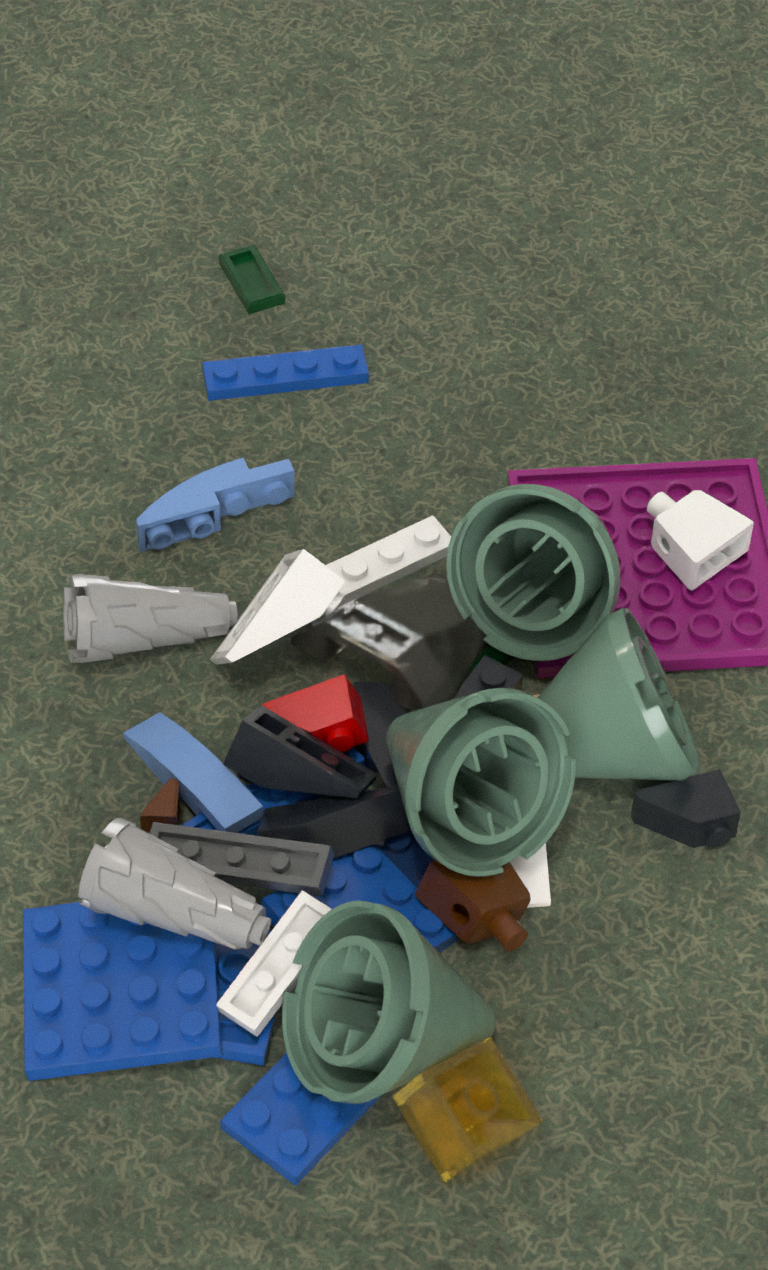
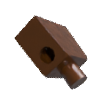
(477, 904)

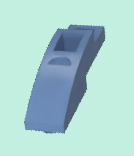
(198, 503)

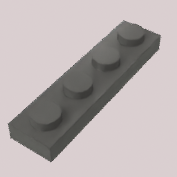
(253, 859)

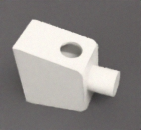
(697, 535)

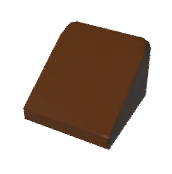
(163, 807)

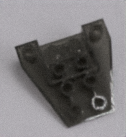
(407, 631)

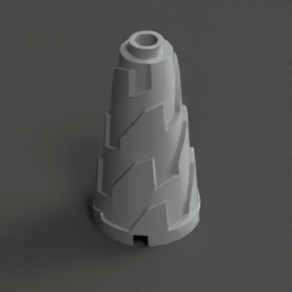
(134, 616)
(154, 884)

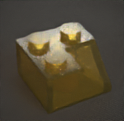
(467, 1108)

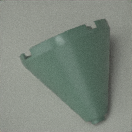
(533, 571)
(621, 708)
(482, 777)
(375, 1005)

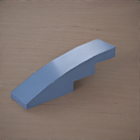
(202, 777)

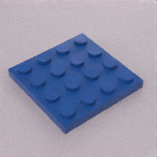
(114, 994)

